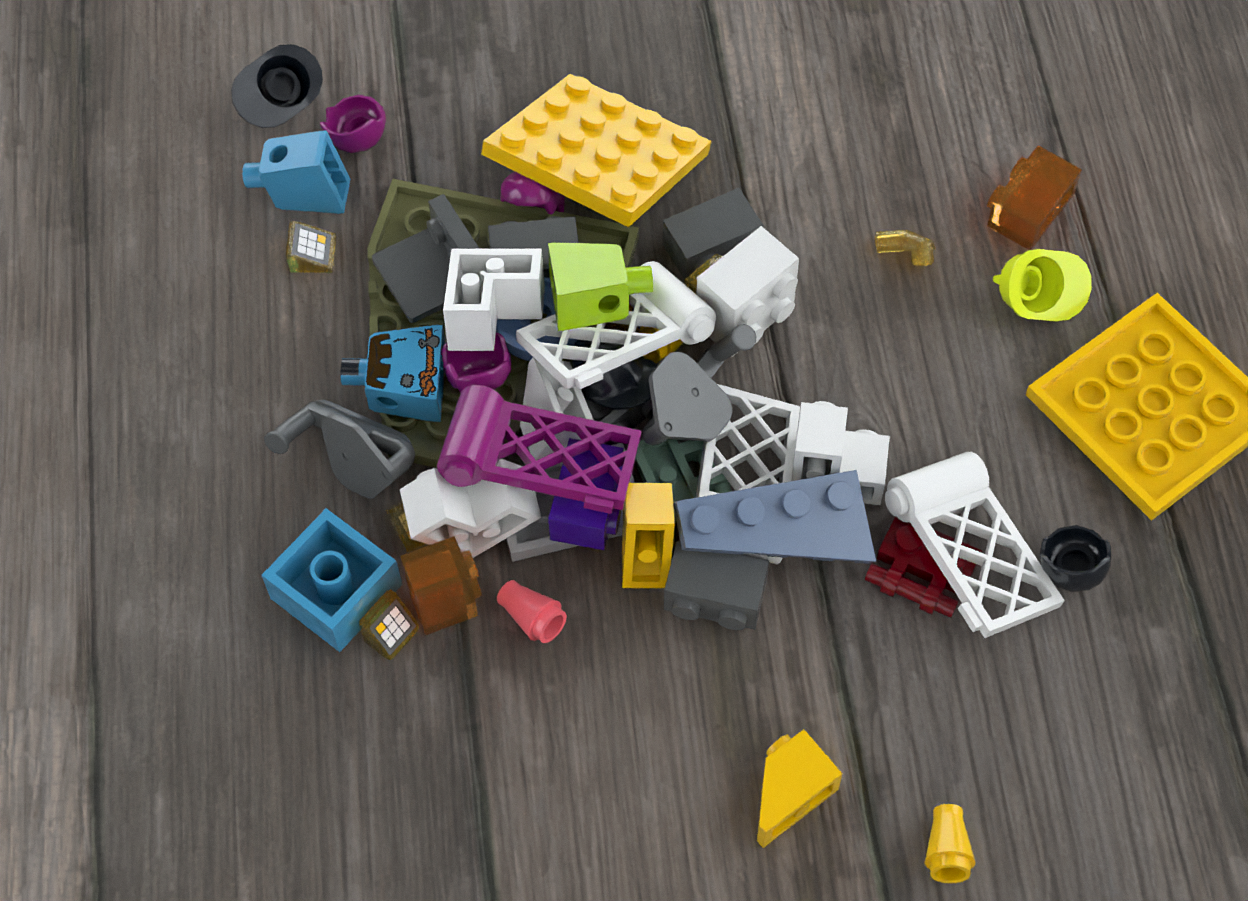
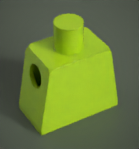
(593, 283)

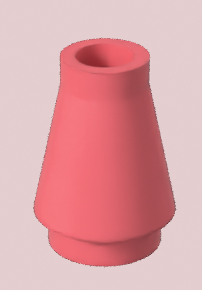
(534, 613)

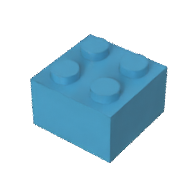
(331, 578)

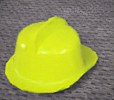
(1045, 284)

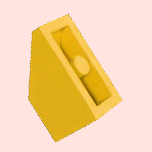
(647, 535)
(794, 783)

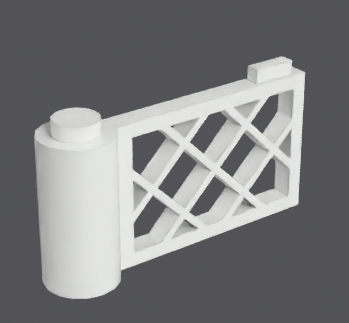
(669, 308)
(754, 408)
(955, 488)

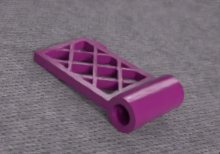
(478, 438)

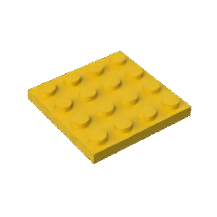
(597, 149)
(1149, 405)

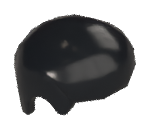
(1075, 558)

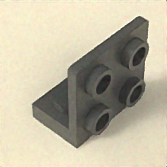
(420, 264)

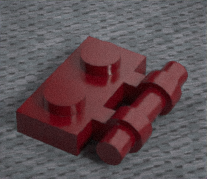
(908, 554)

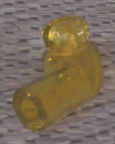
(906, 240)

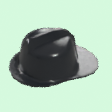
(277, 86)
(622, 386)

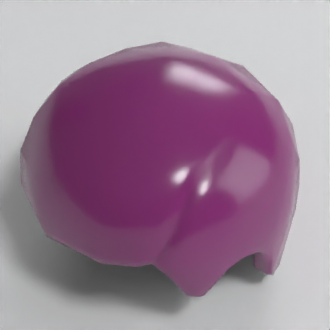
(355, 123)
(525, 192)
(477, 367)

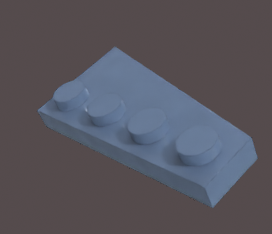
(795, 518)

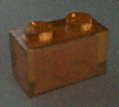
(1032, 197)
(442, 584)

